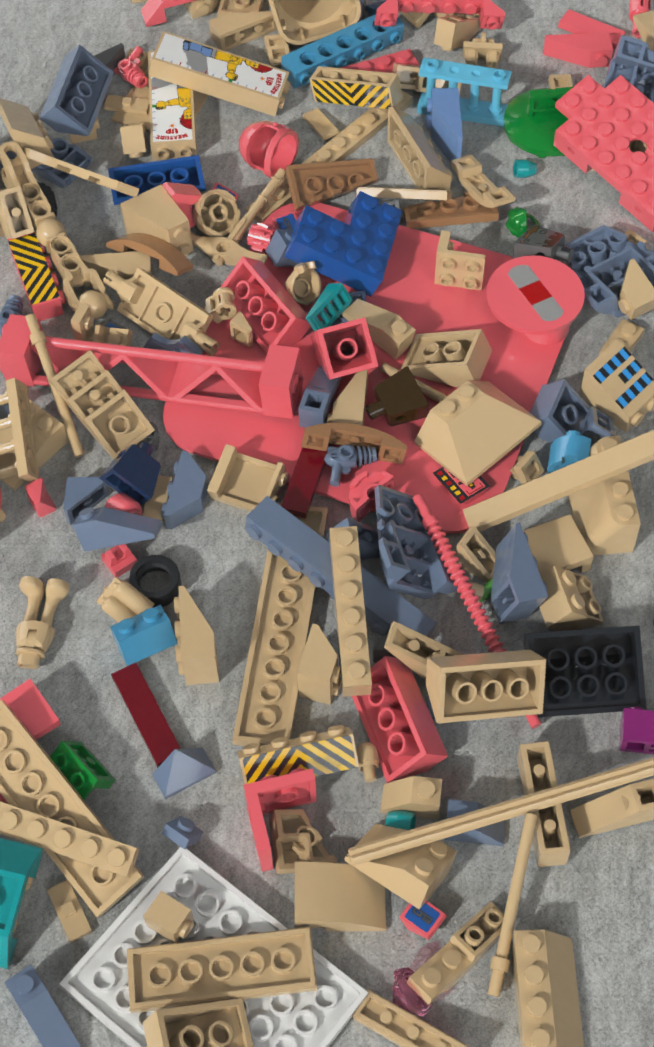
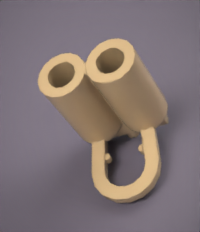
(123, 600)

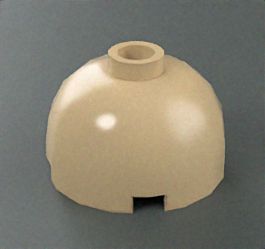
(216, 213)

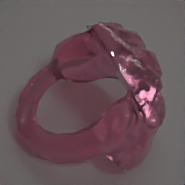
(405, 996)

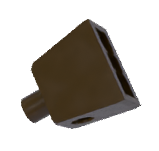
(399, 399)

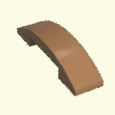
(169, 257)
(387, 446)

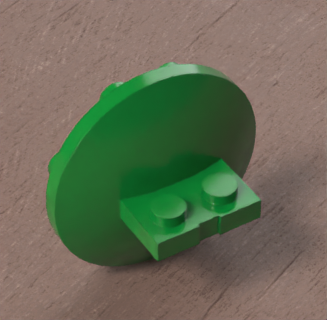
(533, 119)

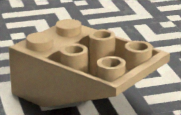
(196, 642)

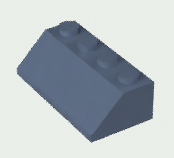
(77, 93)

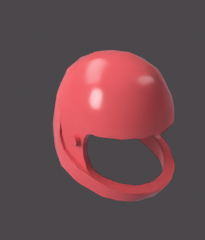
(268, 146)

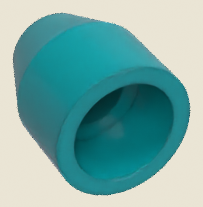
(524, 168)
(401, 819)

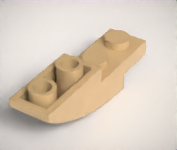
(458, 955)

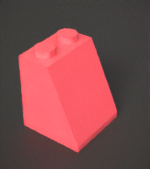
(344, 348)

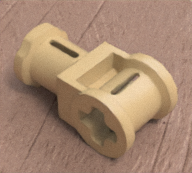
(220, 307)

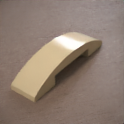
(478, 185)

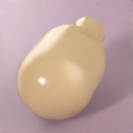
(368, 760)

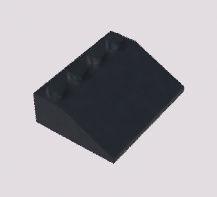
(590, 670)

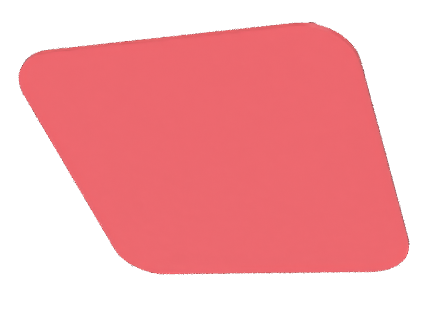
(408, 290)

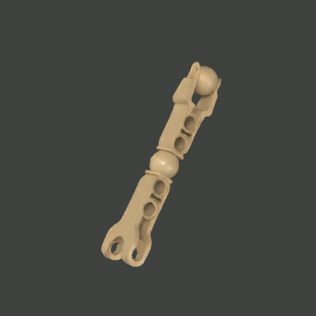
(53, 235)

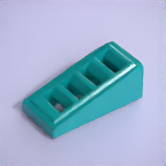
(340, 300)

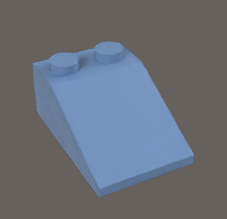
(445, 121)

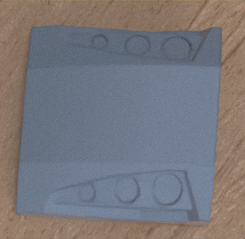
(67, 153)

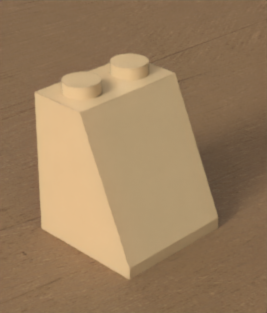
(158, 216)

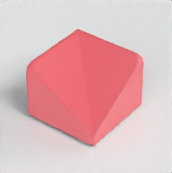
(40, 498)

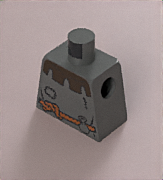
(542, 242)

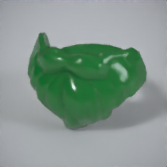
(518, 221)

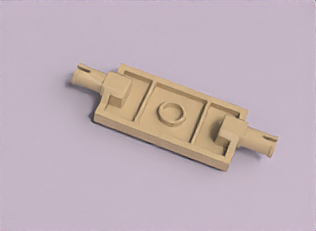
(161, 309)

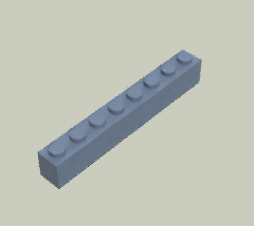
(310, 555)

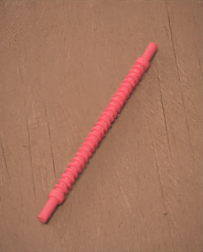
(431, 523)

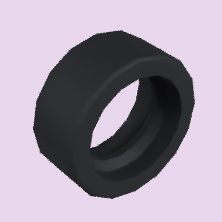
(156, 563)

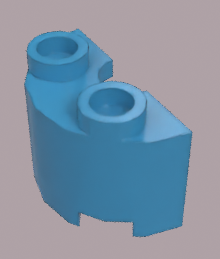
(568, 450)

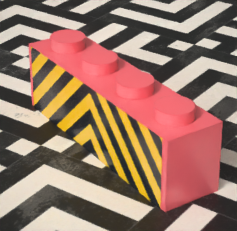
(36, 276)

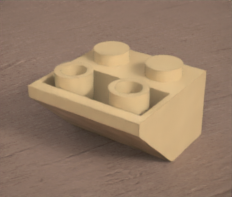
(569, 601)

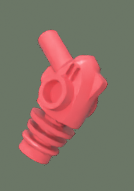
(130, 69)

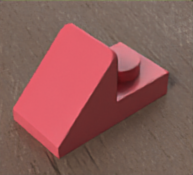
(184, 196)

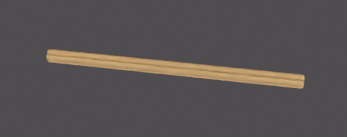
(501, 811)

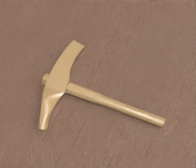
(227, 250)

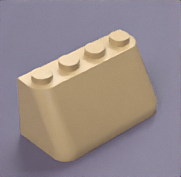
(607, 510)

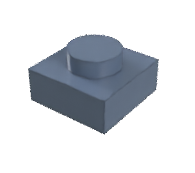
(182, 832)

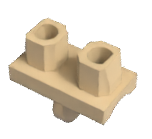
(482, 49)

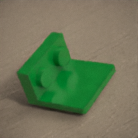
(81, 768)

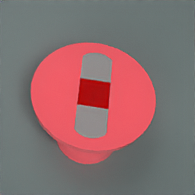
(536, 297)

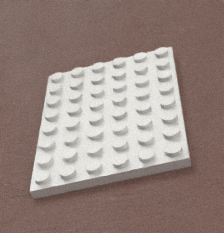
(218, 911)

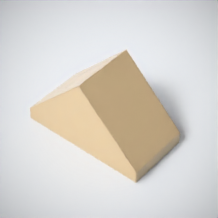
(476, 554)

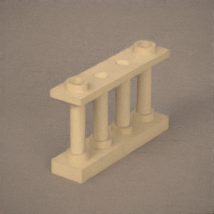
(22, 429)

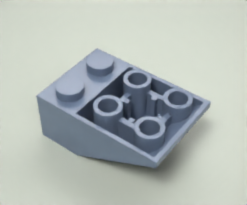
(516, 580)

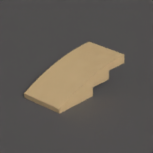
(101, 404)

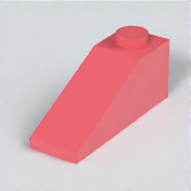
(581, 49)

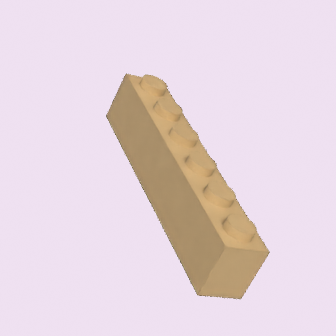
(350, 611)

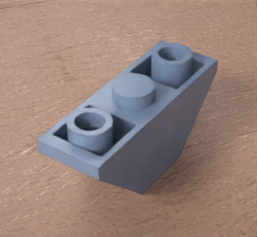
(185, 493)

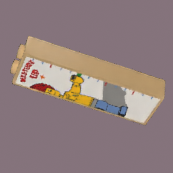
(219, 73)
(171, 119)

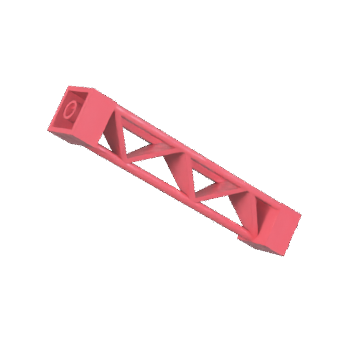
(265, 386)

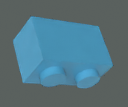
(143, 635)

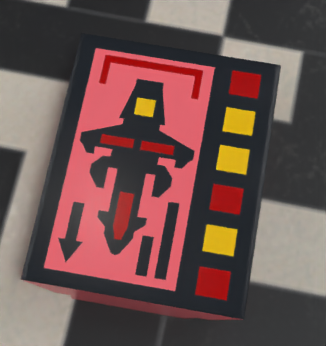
(462, 493)

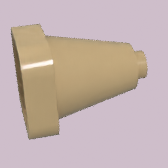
(313, 19)

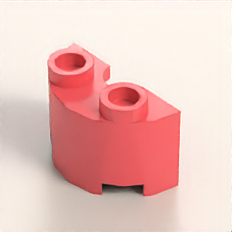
(363, 491)

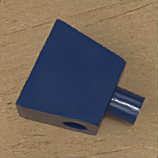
(133, 472)

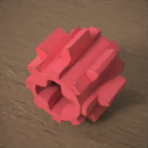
(260, 236)

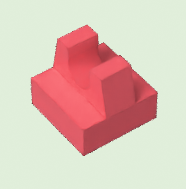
(119, 560)

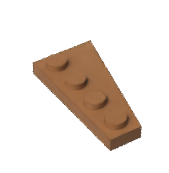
(326, 180)
(448, 212)

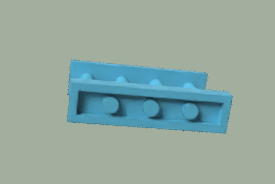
(471, 109)

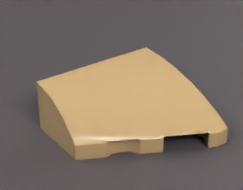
(295, 840)

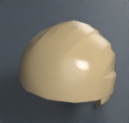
(304, 283)

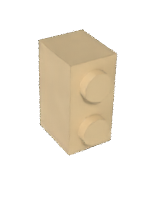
(14, 213)

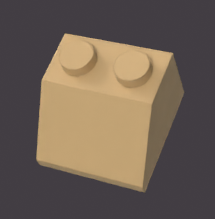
(318, 669)

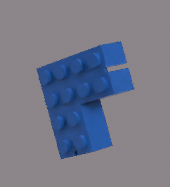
(347, 251)

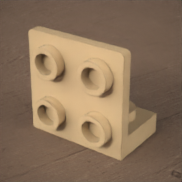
(458, 267)

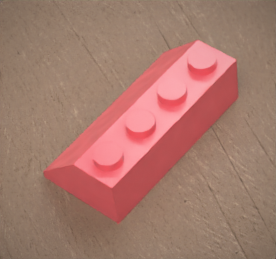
(266, 305)
(399, 722)

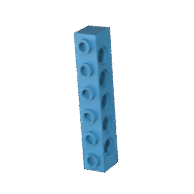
(340, 49)

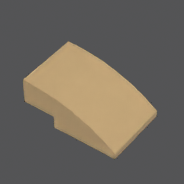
(337, 898)

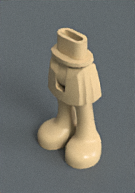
(36, 636)

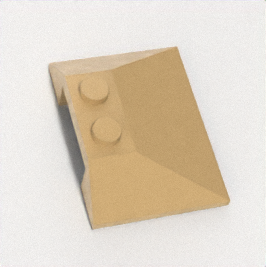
(474, 429)

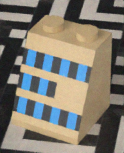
(618, 387)

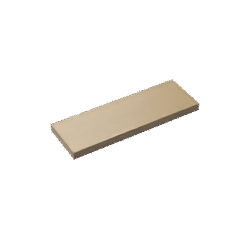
(221, 969)

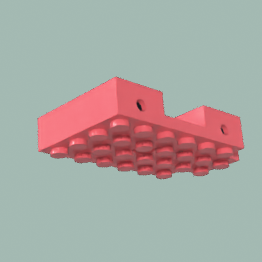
(599, 137)

